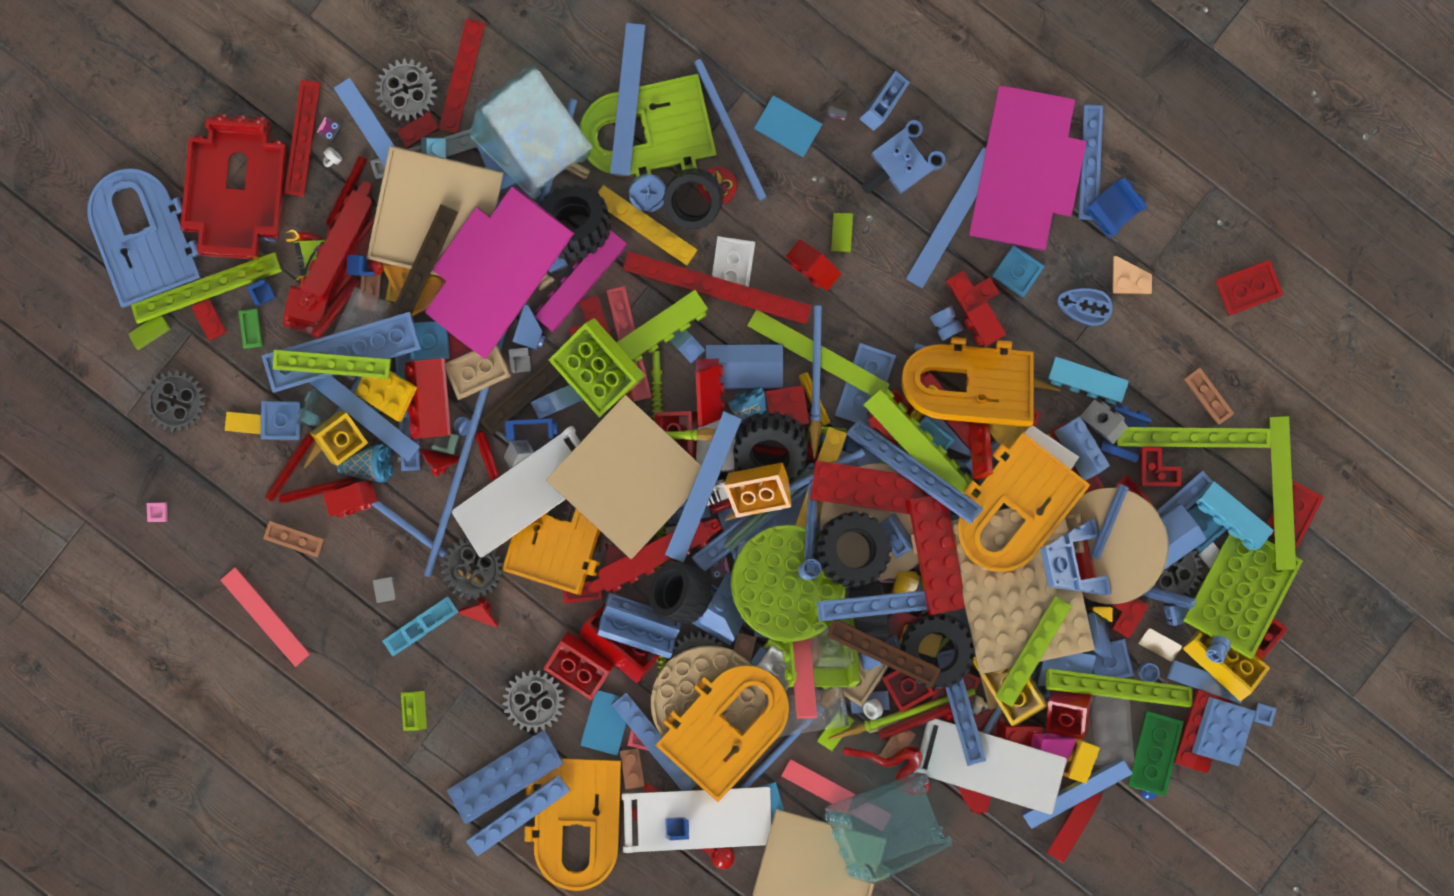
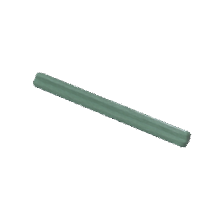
(756, 520)

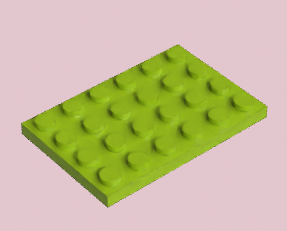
(1241, 595)

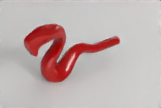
(911, 753)

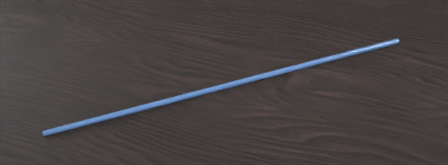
(471, 433)

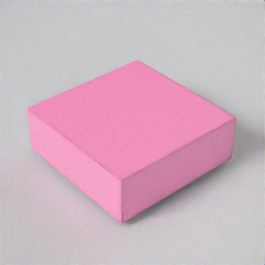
(157, 512)

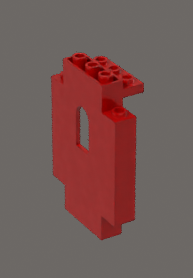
(233, 218)

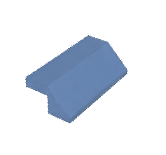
(749, 365)
(1182, 533)
(637, 626)

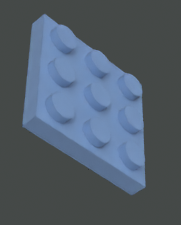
(1223, 731)

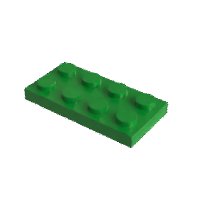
(1155, 753)

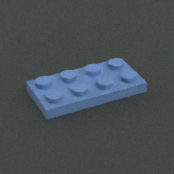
(852, 399)

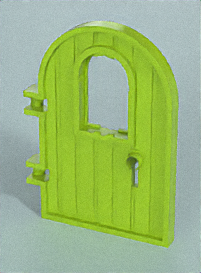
(669, 131)

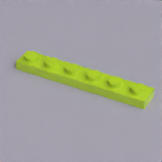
(331, 364)
(1033, 651)

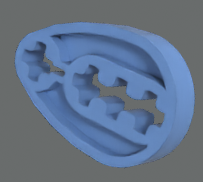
(1091, 296)

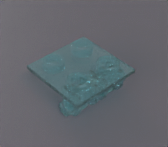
(305, 415)

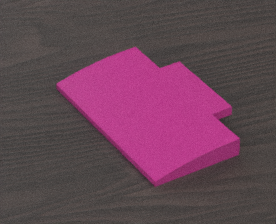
(1027, 168)
(495, 269)

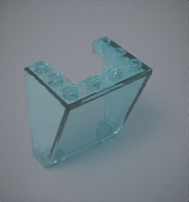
(528, 131)
(886, 829)

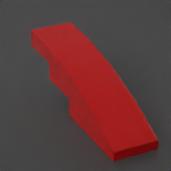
(1073, 827)

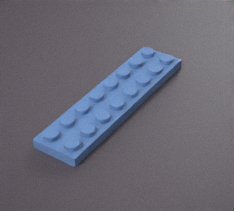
(375, 340)

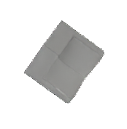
(520, 360)
(517, 452)
(384, 589)

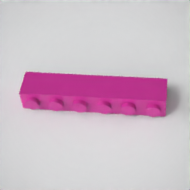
(579, 283)

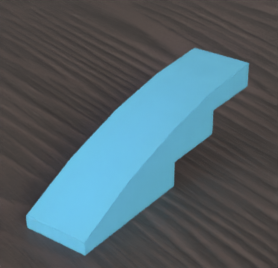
(420, 626)

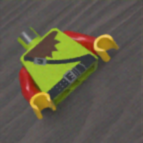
(306, 249)

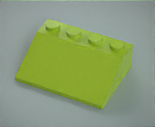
(596, 367)

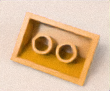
(758, 490)

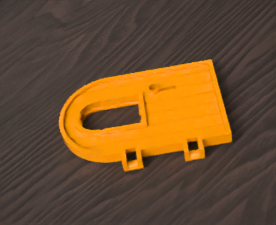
(990, 377)
(1023, 485)
(557, 553)
(708, 737)
(585, 780)

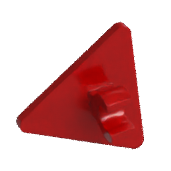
(439, 461)
(479, 612)

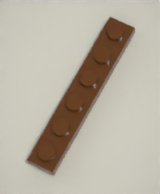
(883, 652)

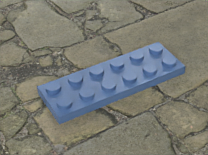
(505, 777)

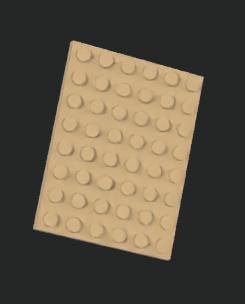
(1010, 604)

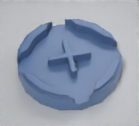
(647, 192)

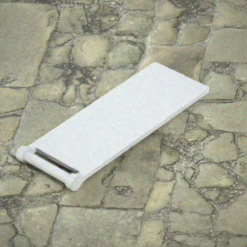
(514, 497)
(1010, 770)
(734, 821)

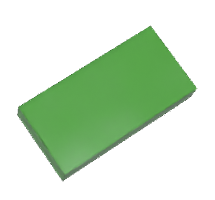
(250, 328)

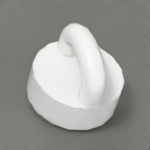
(333, 156)
(977, 704)
(873, 709)

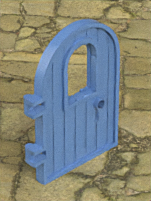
(155, 252)

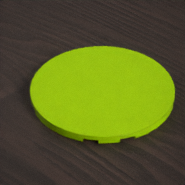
(771, 591)

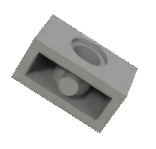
(1097, 413)

